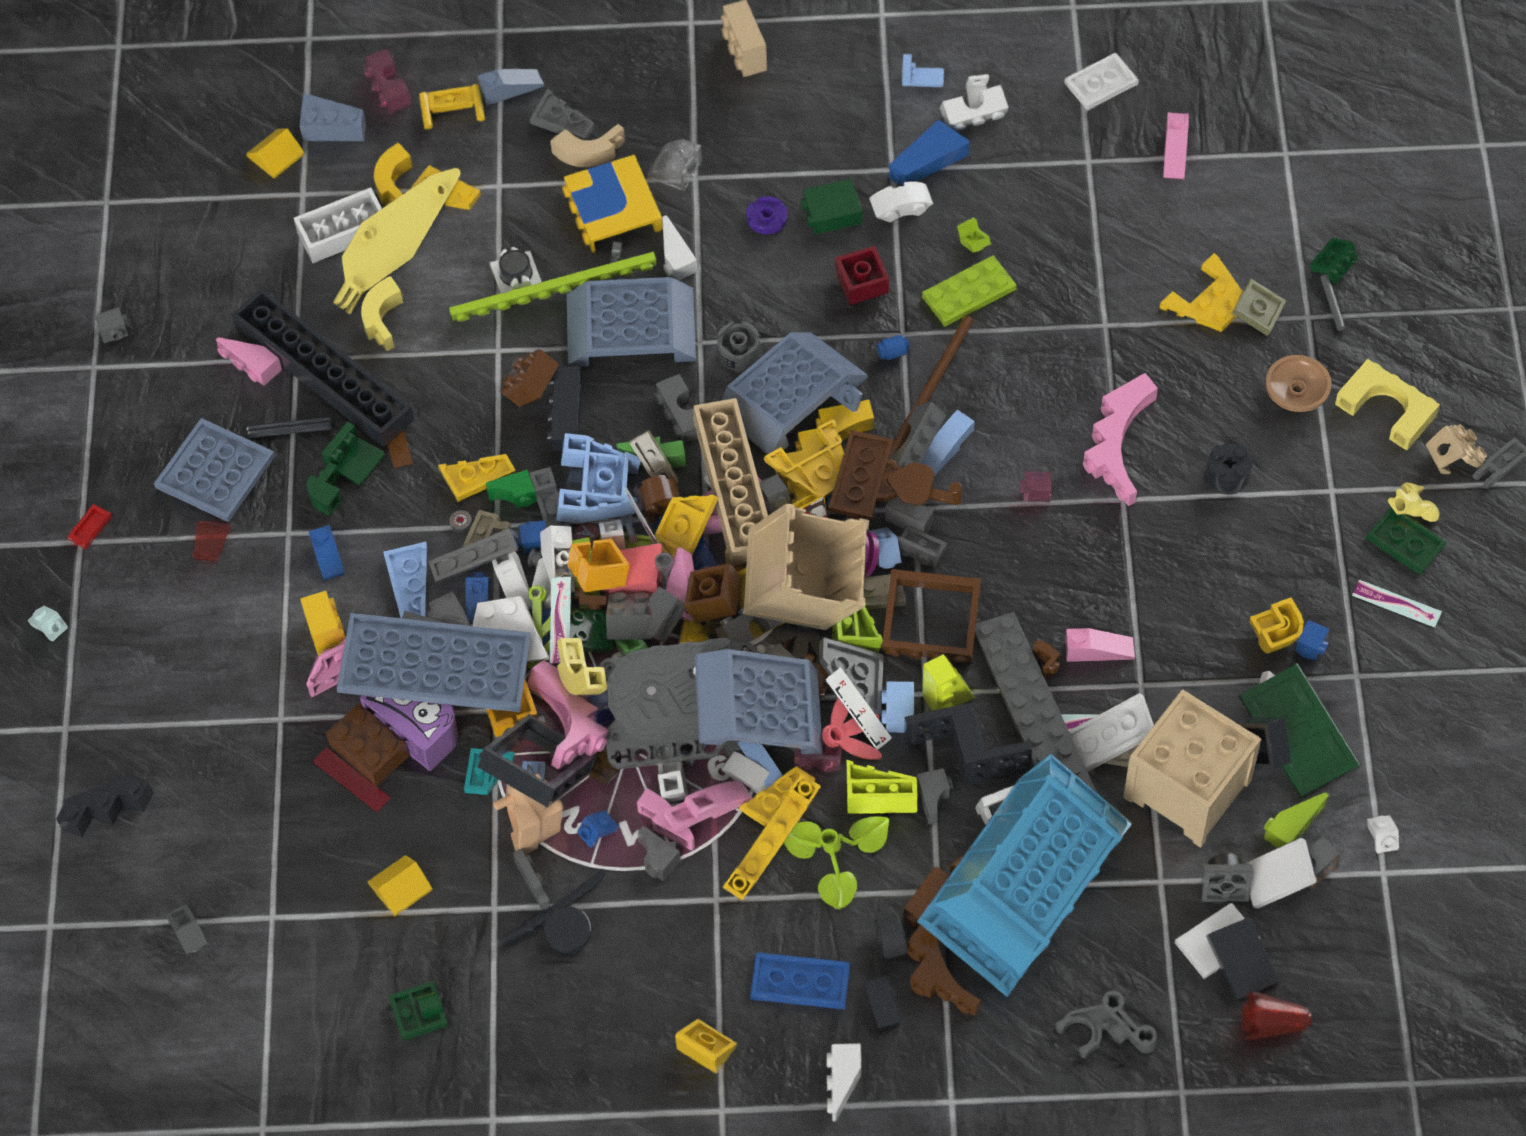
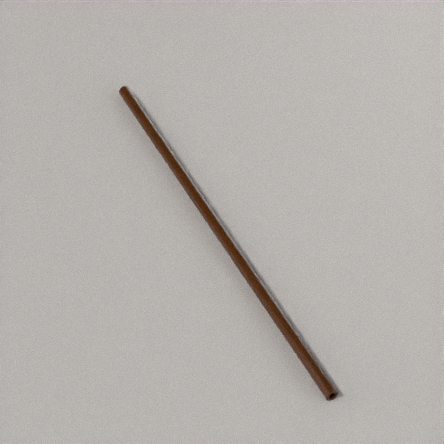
(926, 393)

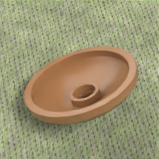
(1299, 374)

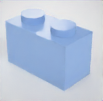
(899, 703)

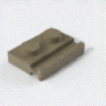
(877, 590)

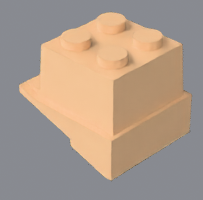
(530, 819)

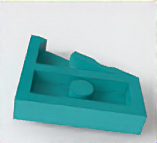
(478, 780)

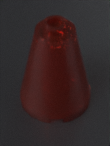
(1271, 1016)

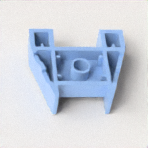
(602, 481)

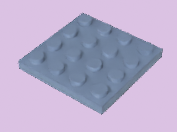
(214, 469)

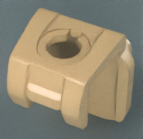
(1461, 446)

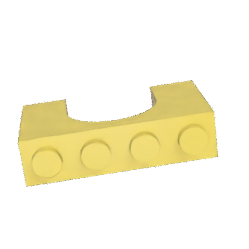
(1373, 381)

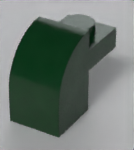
(322, 492)

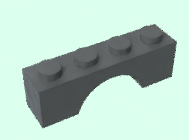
(924, 425)

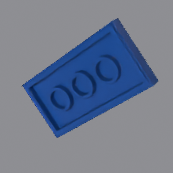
(800, 980)

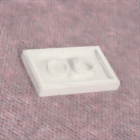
(1101, 81)
(1281, 873)
(1196, 946)

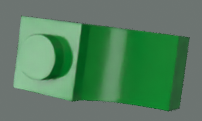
(513, 488)

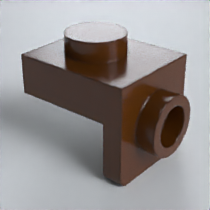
(592, 601)
(1048, 655)

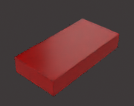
(89, 526)

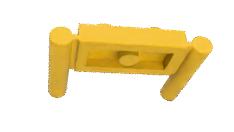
(451, 100)

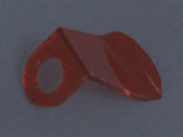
(210, 540)

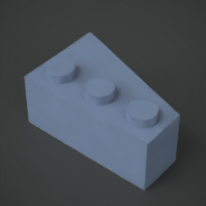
(330, 120)

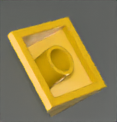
(276, 152)
(400, 885)
(705, 1045)

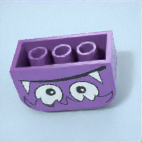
(423, 726)

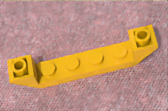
(772, 837)

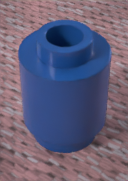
(893, 347)

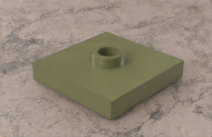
(1258, 307)

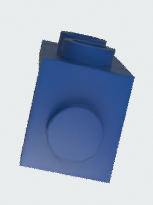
(476, 592)

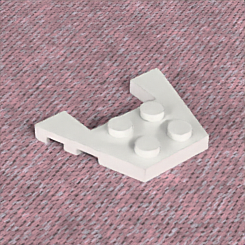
(511, 615)

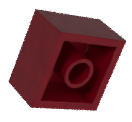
(862, 275)

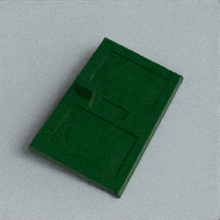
(1314, 741)

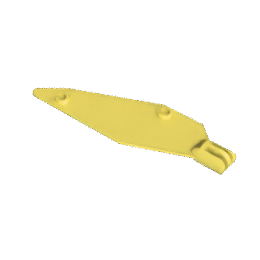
(392, 236)

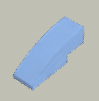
(948, 441)

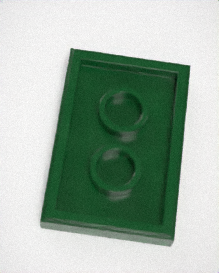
(1406, 540)

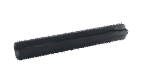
(289, 427)

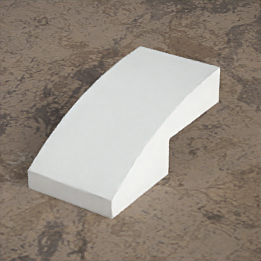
(747, 771)

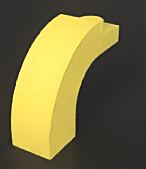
(376, 304)
(573, 671)

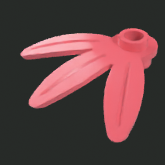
(842, 731)

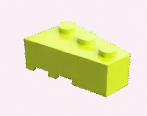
(943, 685)
(879, 791)

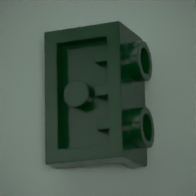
(1335, 259)

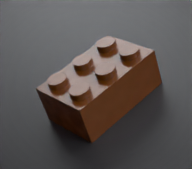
(367, 744)

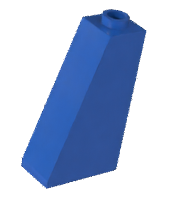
(928, 154)

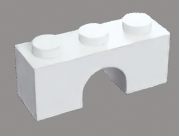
(958, 115)

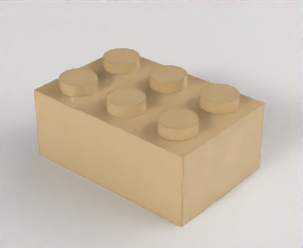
(744, 38)

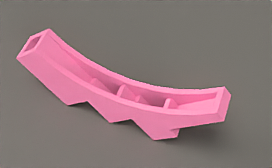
(1119, 409)
(575, 713)

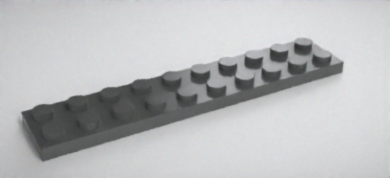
(1027, 693)

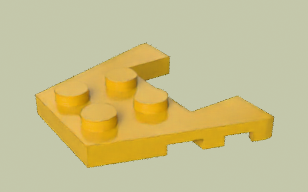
(1215, 303)
(818, 472)

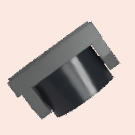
(1226, 874)

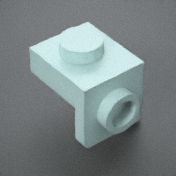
(48, 622)

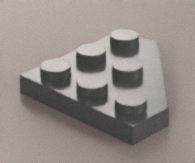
(860, 665)

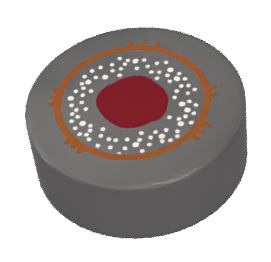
(460, 521)

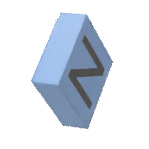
(535, 768)

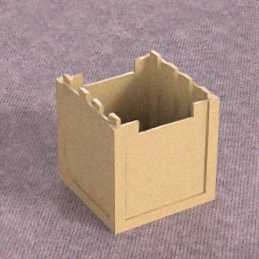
(805, 568)
(1191, 766)

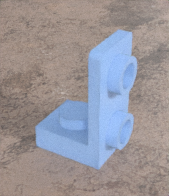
(920, 76)

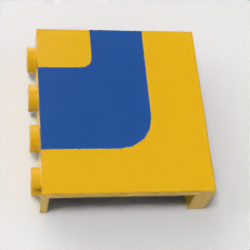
(611, 200)

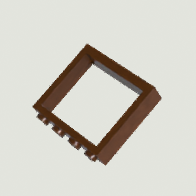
(936, 582)

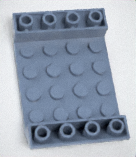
(630, 319)
(788, 387)
(758, 700)

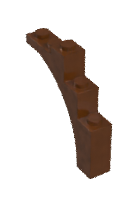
(932, 972)

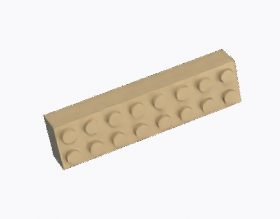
(730, 473)

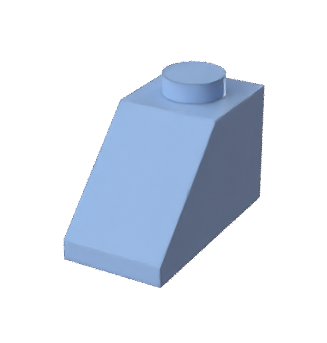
(888, 548)

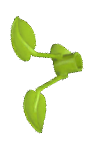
(837, 888)

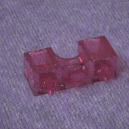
(392, 93)

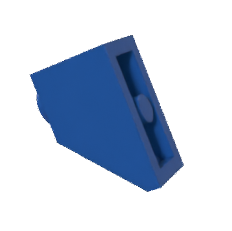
(326, 552)

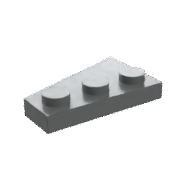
(557, 116)

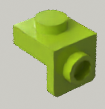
(972, 236)

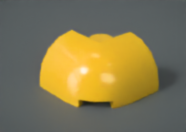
(1278, 626)

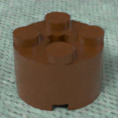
(655, 496)

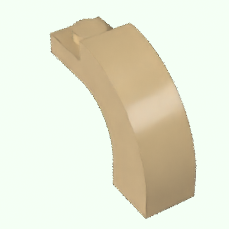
(587, 153)

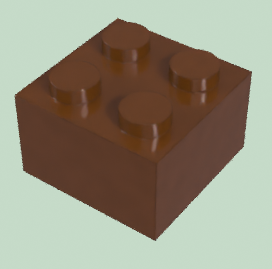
(528, 377)
(713, 593)

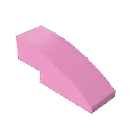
(653, 807)

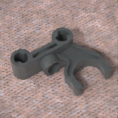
(1111, 1019)

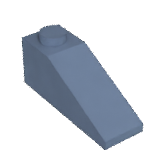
(508, 83)

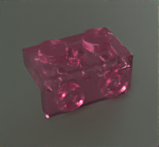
(827, 762)

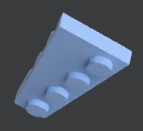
(408, 577)

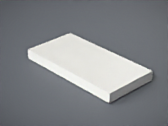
(1112, 732)

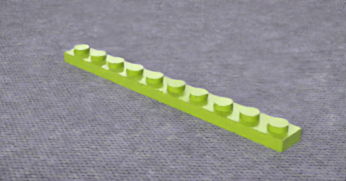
(545, 289)

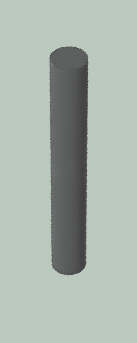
(1332, 302)

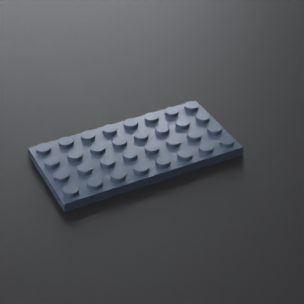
(434, 662)

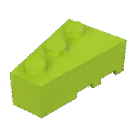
(858, 631)

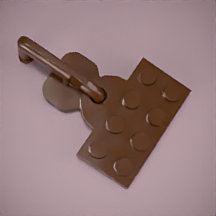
(865, 477)

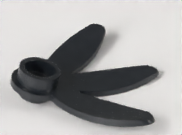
(803, 636)

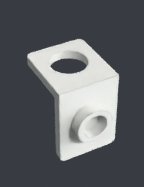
(974, 88)

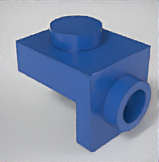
(596, 826)

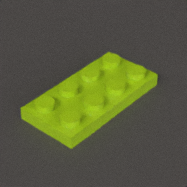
(969, 290)

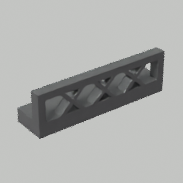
(474, 555)

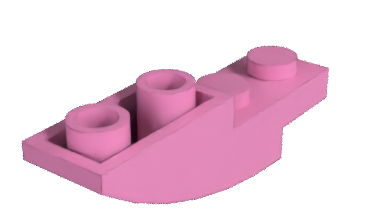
(706, 803)

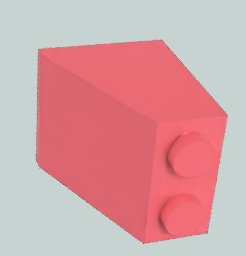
(642, 571)

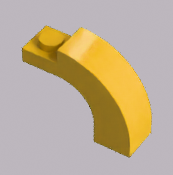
(387, 170)

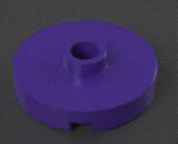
(766, 207)

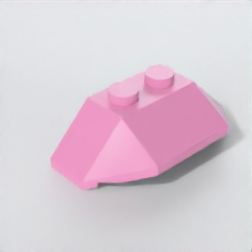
(325, 670)

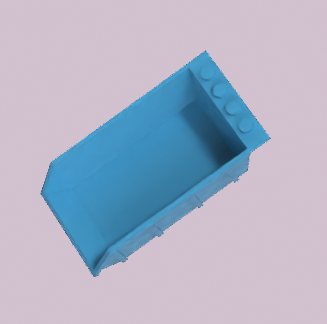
(1024, 873)

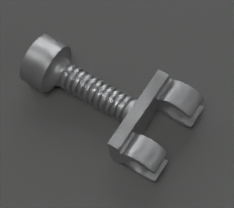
(664, 564)

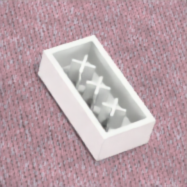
(334, 225)

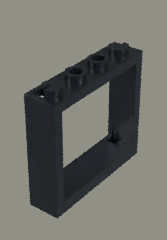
(520, 779)

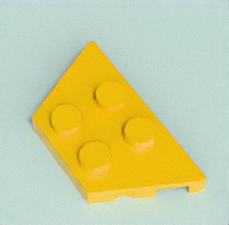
(684, 523)

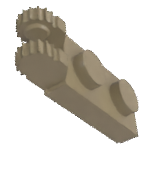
(652, 456)

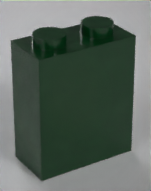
(831, 206)

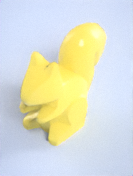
(1410, 503)

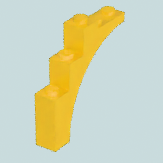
(811, 443)

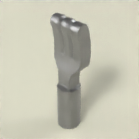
(628, 525)

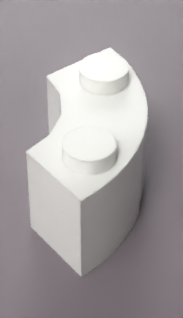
(901, 201)

